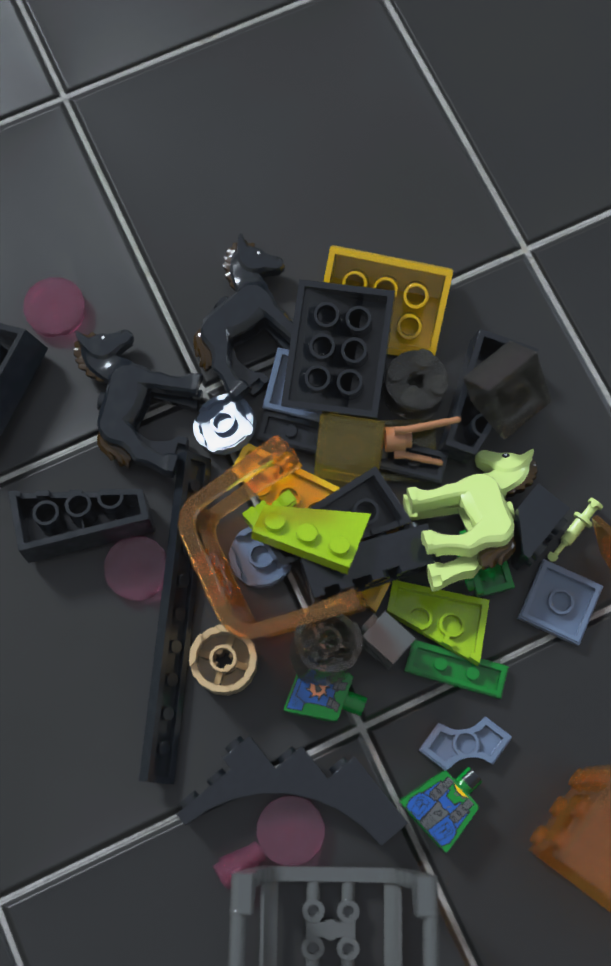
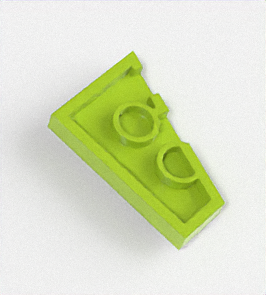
(313, 534)
(442, 616)

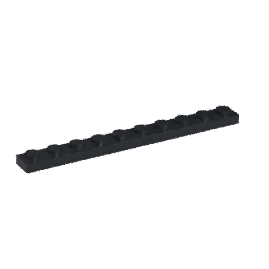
(173, 634)

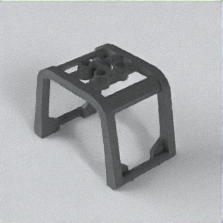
(243, 888)

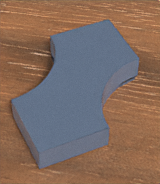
(448, 745)

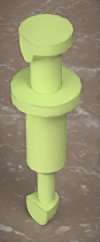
(574, 530)

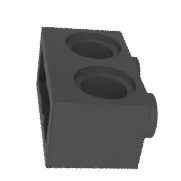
(385, 639)

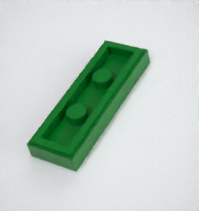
(451, 669)

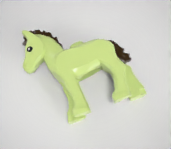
(483, 511)

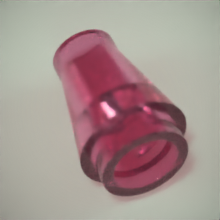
(239, 860)

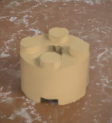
(232, 677)

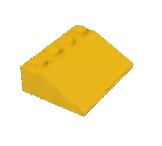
(418, 288)

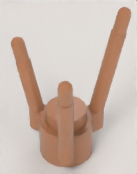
(400, 437)

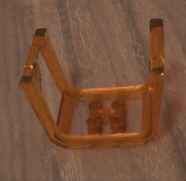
(212, 564)

